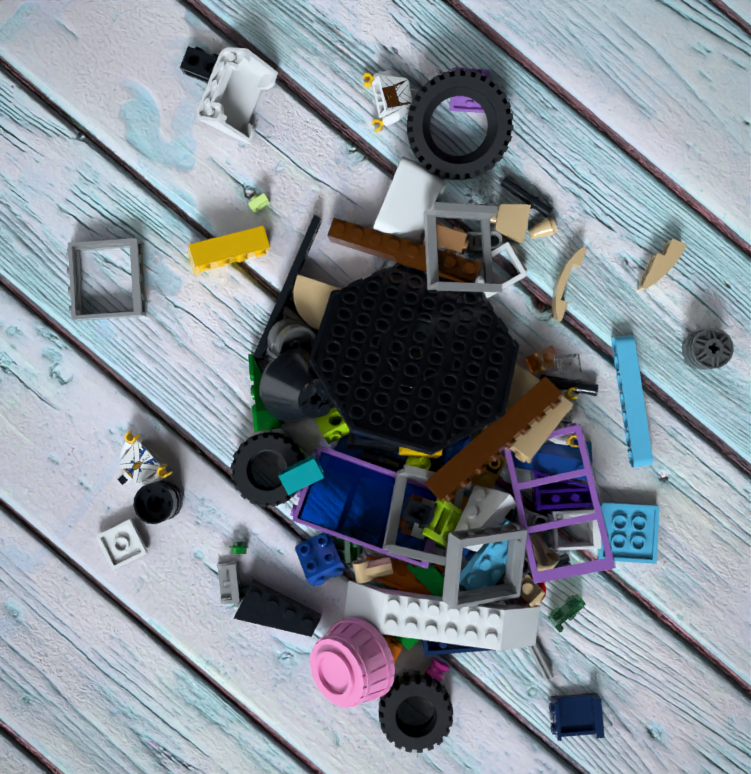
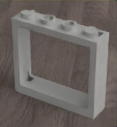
(137, 276)
(514, 566)

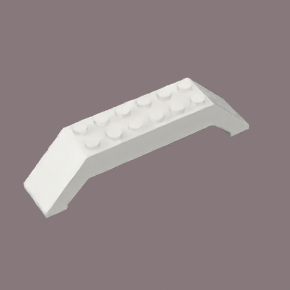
(433, 620)

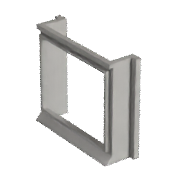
(459, 211)
(420, 475)

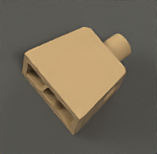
(511, 221)

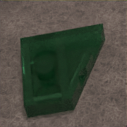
(568, 611)

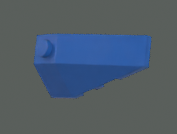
(556, 459)

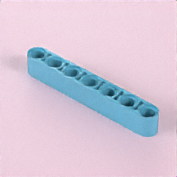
(632, 401)

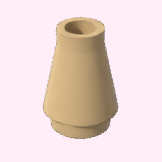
(544, 228)

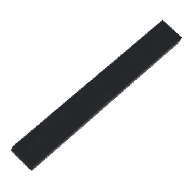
(289, 284)

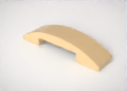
(558, 305)

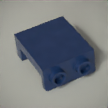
(576, 715)

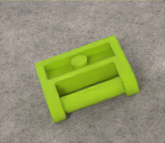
(447, 523)

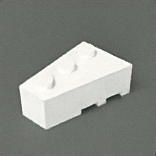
(485, 509)

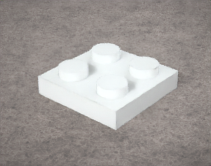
(121, 544)

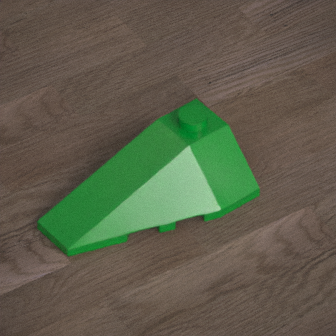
(261, 418)

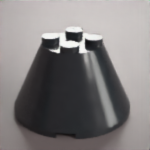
(292, 388)

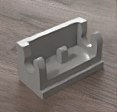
(229, 582)

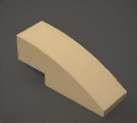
(661, 263)

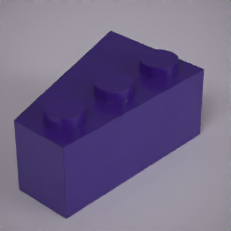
(560, 494)

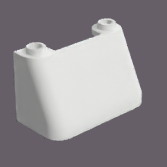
(234, 92)
(407, 199)

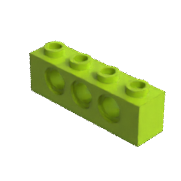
(330, 426)

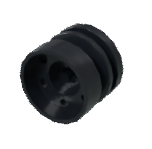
(147, 502)

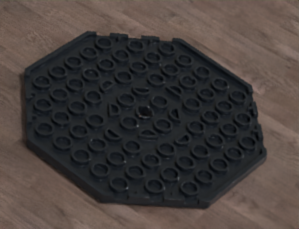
(407, 400)

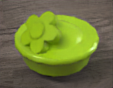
(419, 462)

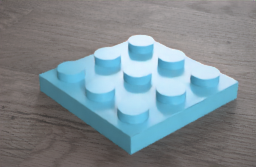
(631, 532)

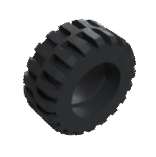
(242, 467)
(416, 736)

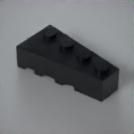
(275, 610)

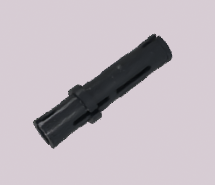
(526, 196)
(565, 384)

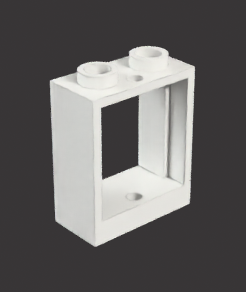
(519, 266)
(594, 532)

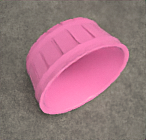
(352, 663)

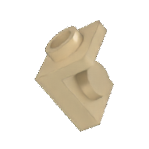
(531, 592)

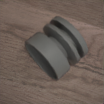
(697, 351)

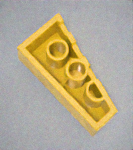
(228, 249)

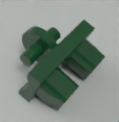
(350, 551)

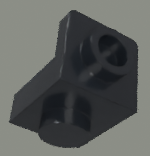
(417, 512)

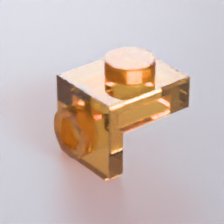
(541, 360)

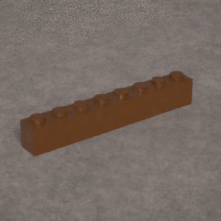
(401, 251)
(493, 440)

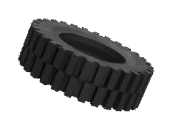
(498, 118)

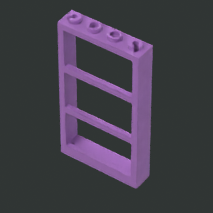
(575, 569)

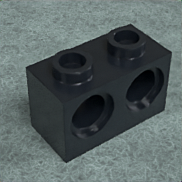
(201, 70)

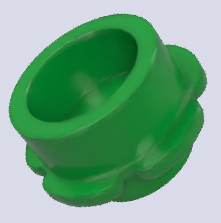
(238, 548)

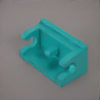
(301, 474)

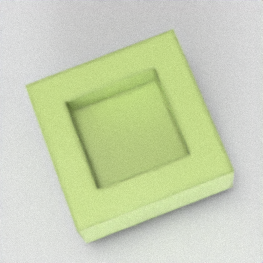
(258, 202)

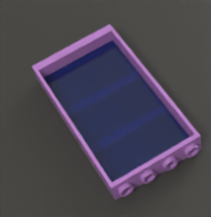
(356, 503)

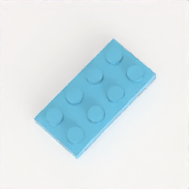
(486, 565)

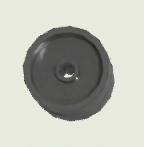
(289, 334)

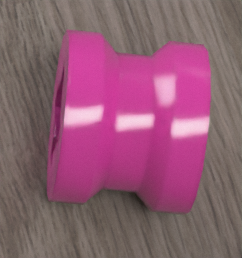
(437, 669)

